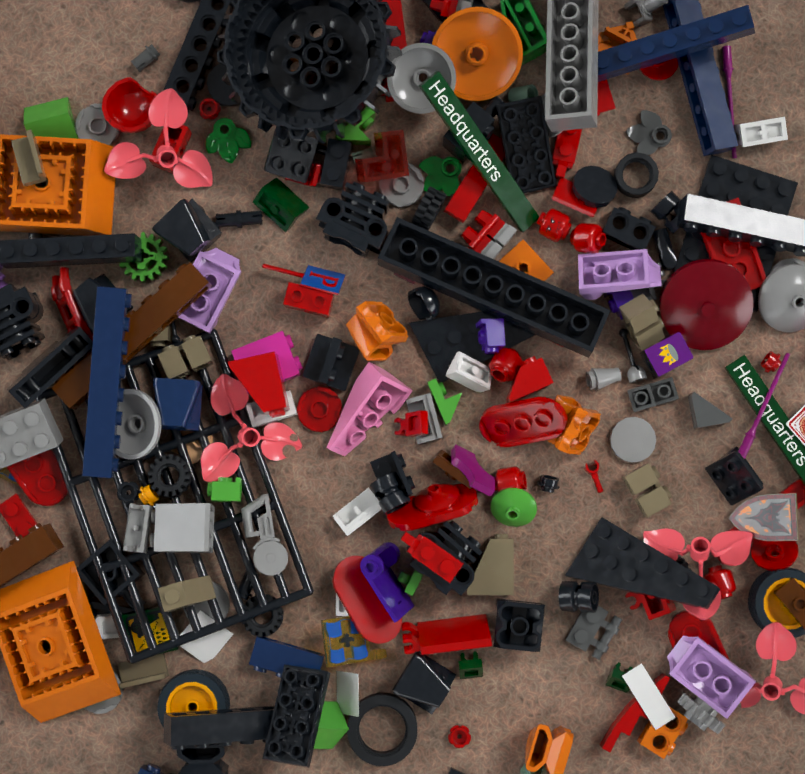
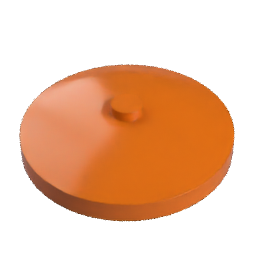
(483, 51)

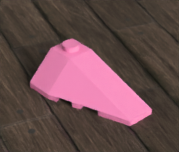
(369, 400)

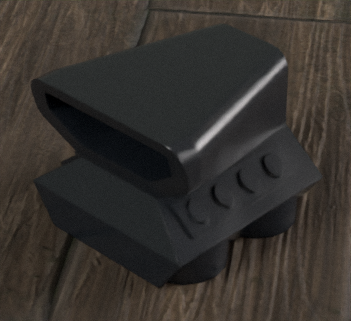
(188, 228)
(86, 298)
(519, 625)
(424, 682)
(203, 760)

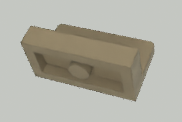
(29, 160)
(144, 671)

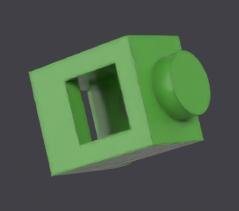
(225, 490)

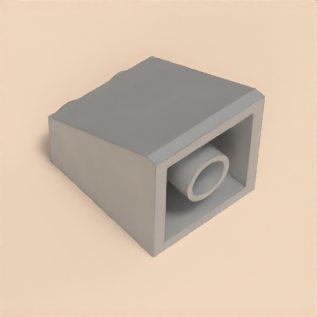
(183, 528)

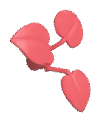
(168, 111)
(218, 460)
(730, 546)
(775, 643)

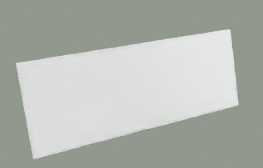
(648, 696)

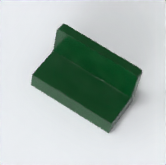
(280, 204)

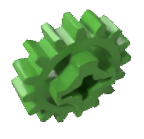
(143, 267)

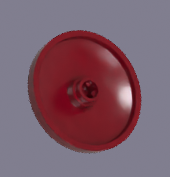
(706, 304)

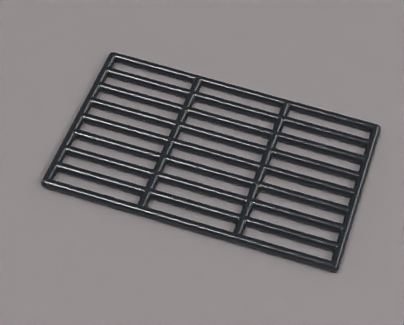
(231, 521)

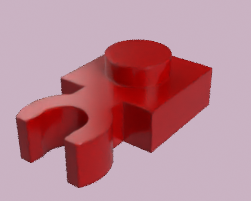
(414, 424)

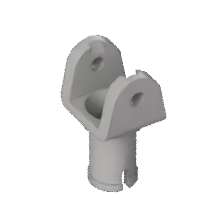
(646, 8)

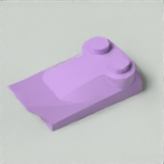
(222, 272)
(616, 272)
(709, 674)

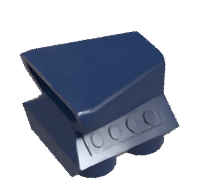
(178, 403)

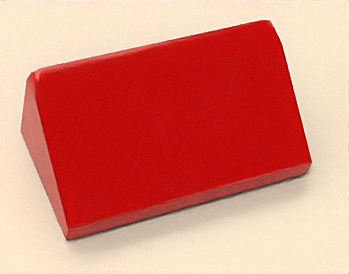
(565, 196)

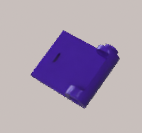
(384, 581)

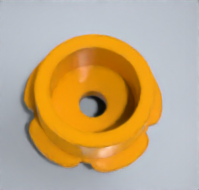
(148, 495)

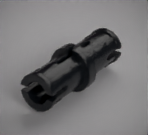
(239, 219)

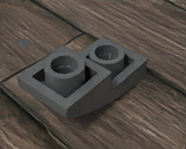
(653, 394)

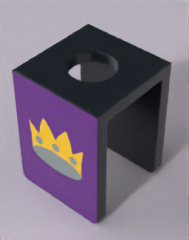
(666, 355)

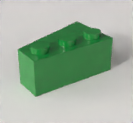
(528, 25)

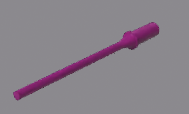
(727, 68)
(750, 435)

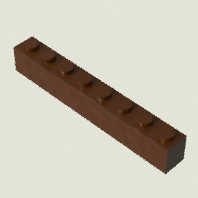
(145, 324)

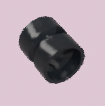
(664, 208)
(390, 493)
(578, 596)

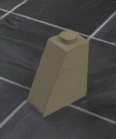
(495, 568)
(186, 593)

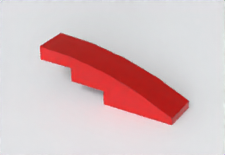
(471, 187)
(629, 716)

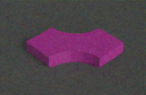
(476, 475)

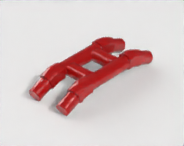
(63, 296)

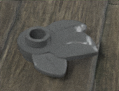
(646, 132)

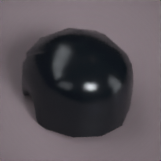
(424, 302)

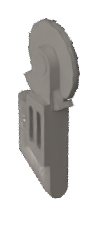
(269, 554)

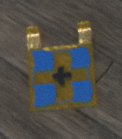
(344, 644)

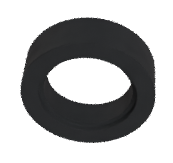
(393, 756)

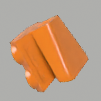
(375, 330)
(579, 426)
(548, 749)

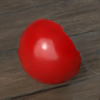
(127, 106)

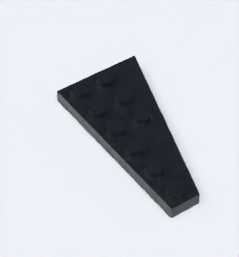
(447, 335)

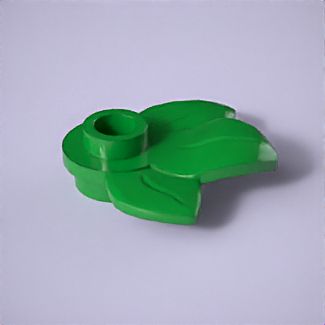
(228, 143)
(438, 176)

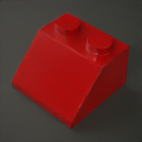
(529, 379)

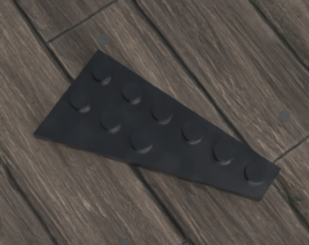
(629, 564)

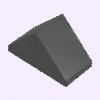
(705, 413)

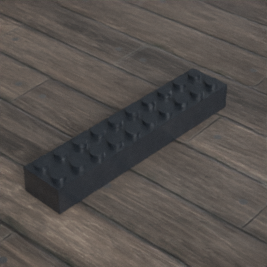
(493, 287)

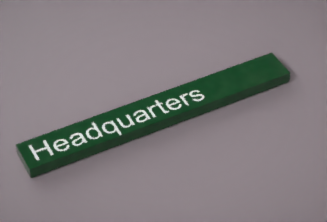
(479, 151)
(773, 418)

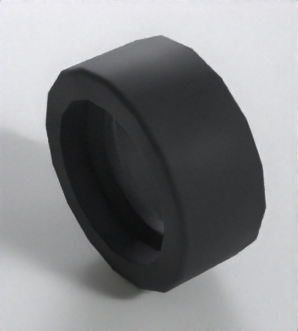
(650, 165)

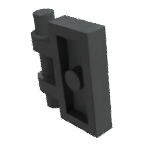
(586, 627)

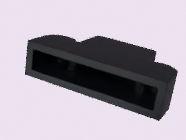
(50, 366)

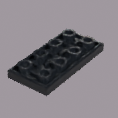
(526, 143)
(296, 716)

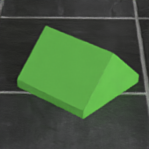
(51, 119)
(331, 726)

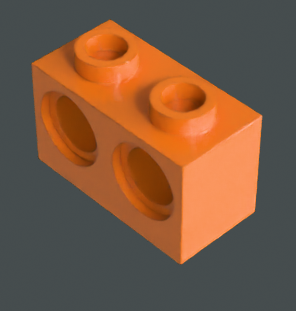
(669, 735)

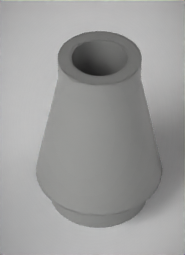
(601, 377)

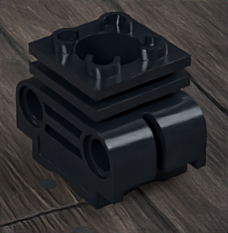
(358, 217)
(17, 325)
(459, 547)

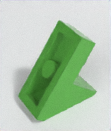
(354, 134)
(445, 406)

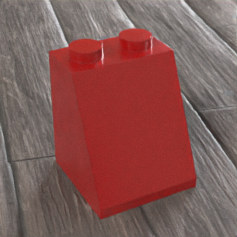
(263, 381)

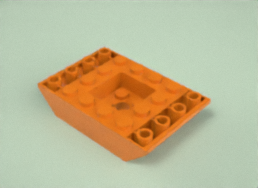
(77, 191)
(77, 667)

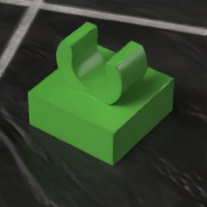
(411, 581)

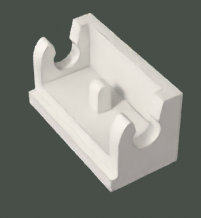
(761, 131)
(259, 418)
(357, 511)

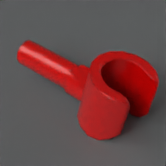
(595, 477)

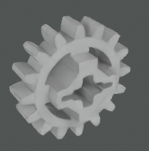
(701, 713)

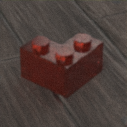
(389, 158)

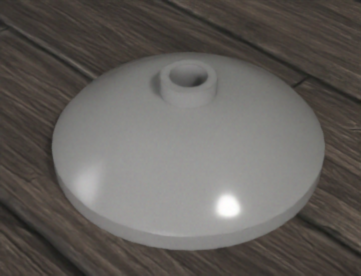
(415, 60)
(779, 297)
(136, 439)

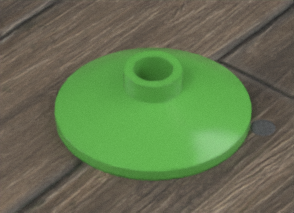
(513, 500)

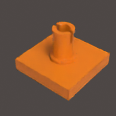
(526, 260)

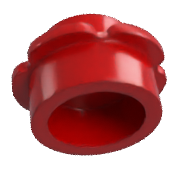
(205, 104)
(772, 363)
(459, 742)

